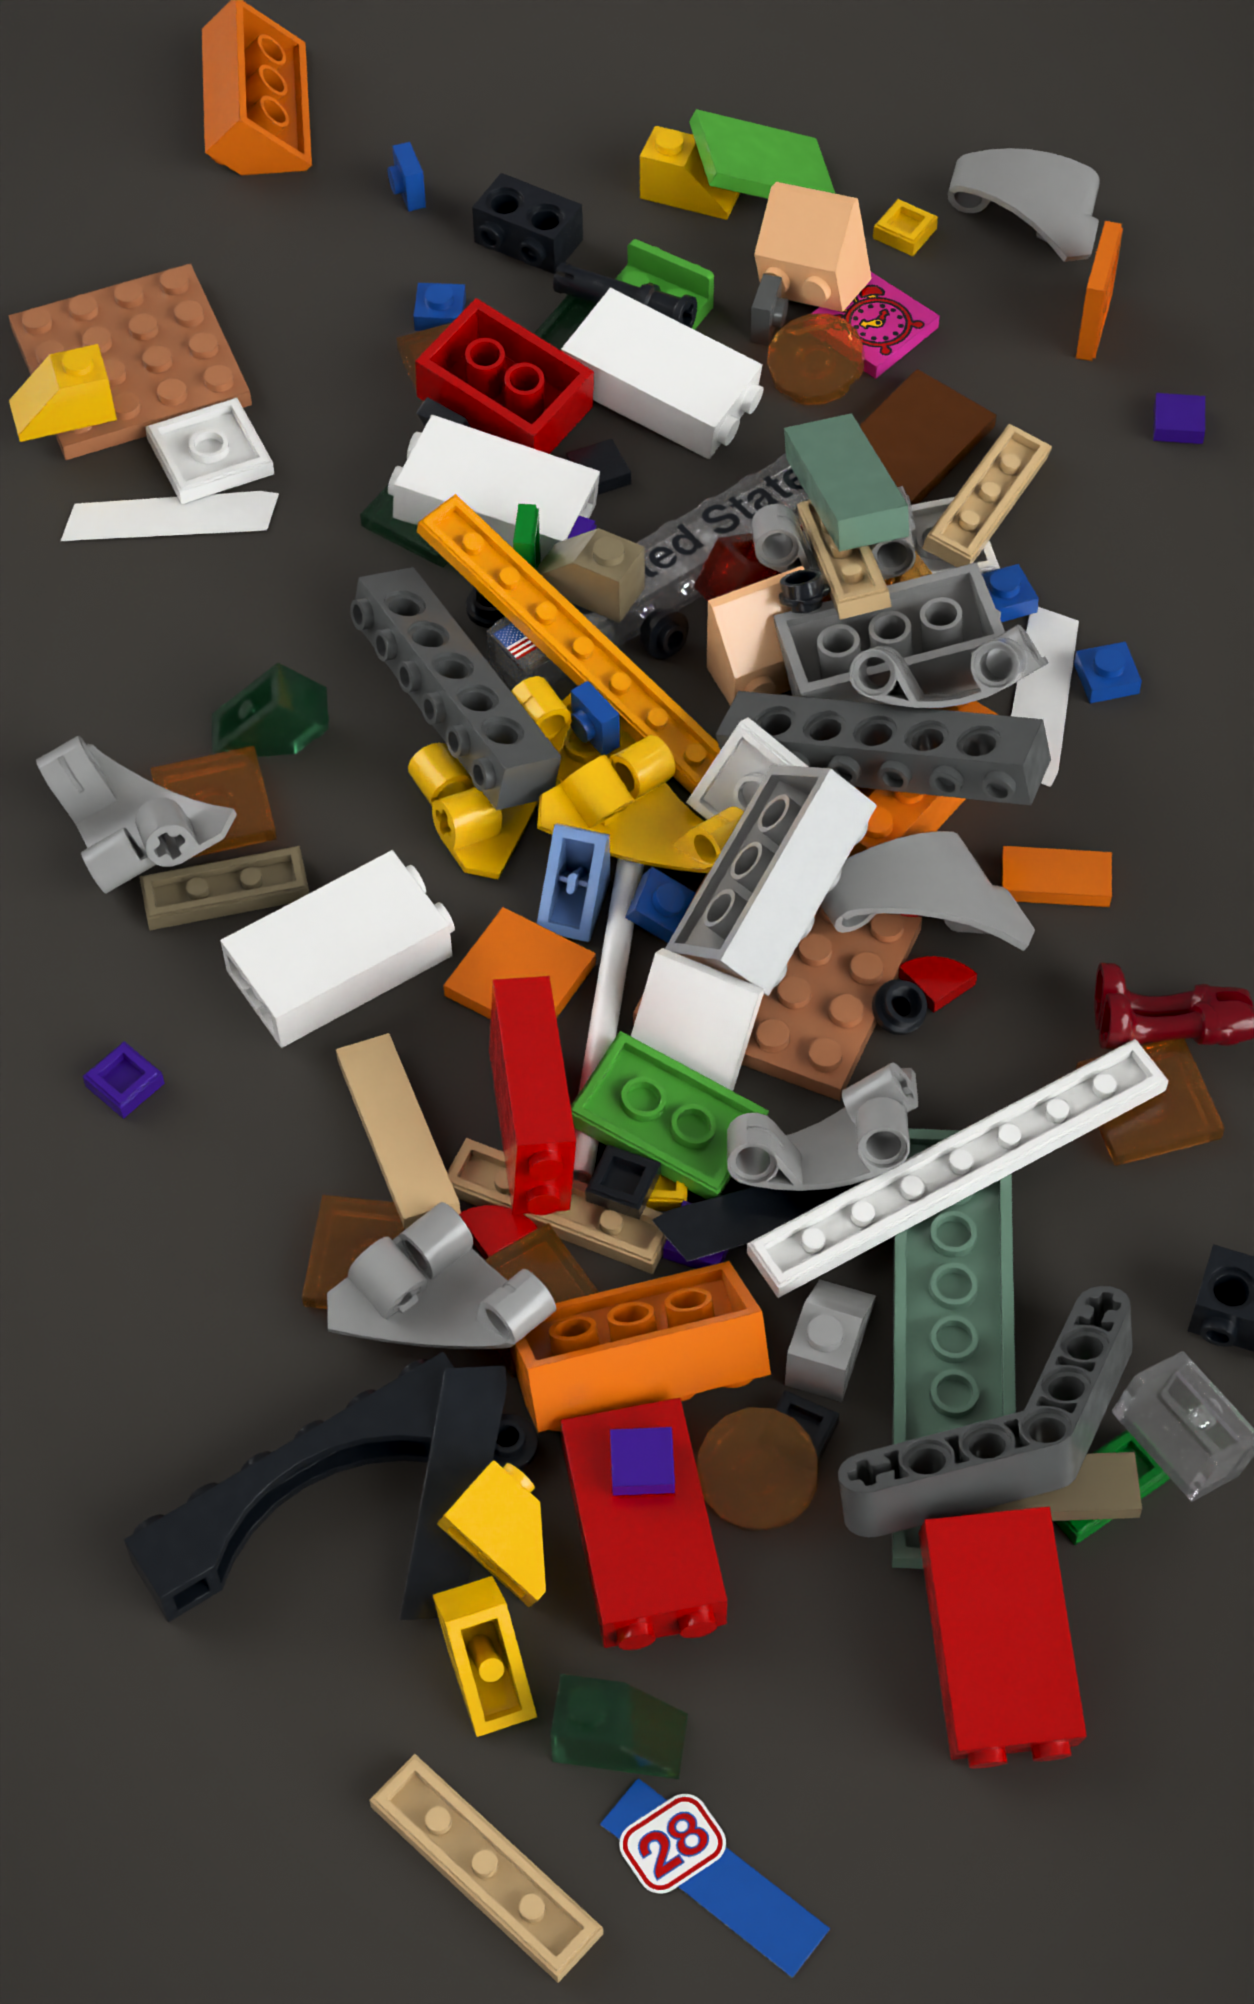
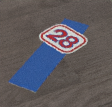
(685, 1848)

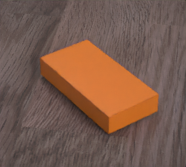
(1057, 876)

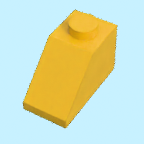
(676, 177)
(64, 395)
(502, 1529)
(485, 1655)

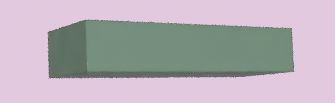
(846, 482)

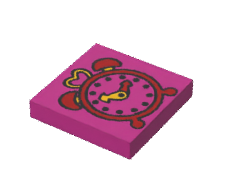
(886, 323)

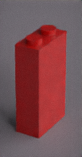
(531, 1095)
(644, 1553)
(1001, 1636)

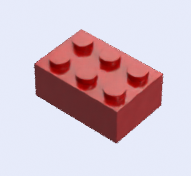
(505, 379)

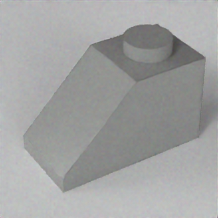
(828, 1339)

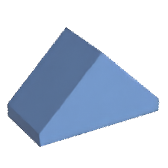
(575, 882)

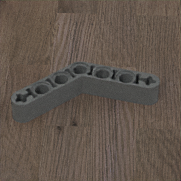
(1004, 1455)

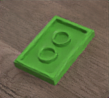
(755, 156)
(661, 1113)

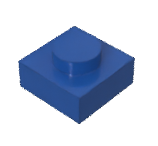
(407, 177)
(438, 304)
(1011, 592)
(1107, 672)
(594, 719)
(659, 904)

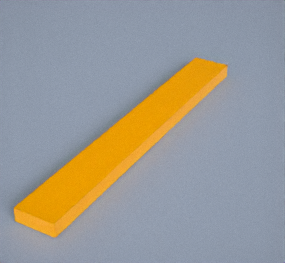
(566, 635)

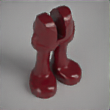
(1205, 1014)

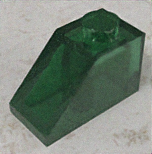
(273, 714)
(616, 1728)

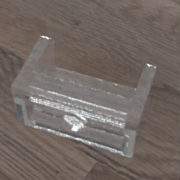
(1186, 1425)

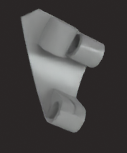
(1037, 186)
(784, 546)
(993, 667)
(127, 818)
(928, 878)
(840, 1150)
(435, 1291)

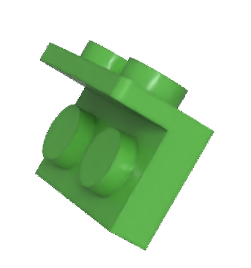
(671, 274)

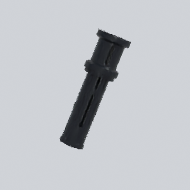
(593, 287)

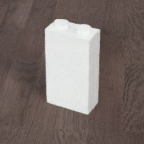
(665, 373)
(491, 480)
(338, 947)

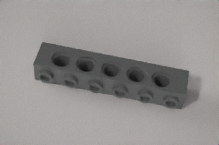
(455, 688)
(904, 746)

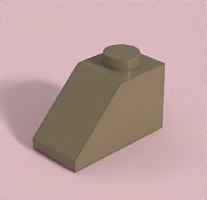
(597, 572)

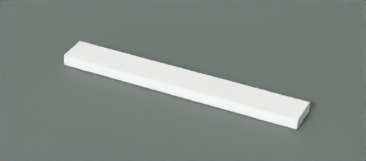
(955, 1168)

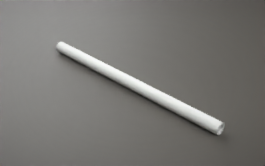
(607, 997)

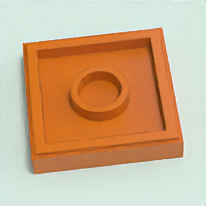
(1099, 291)
(518, 950)

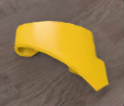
(638, 810)
(463, 816)

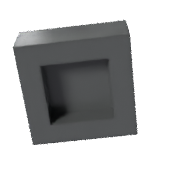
(767, 310)

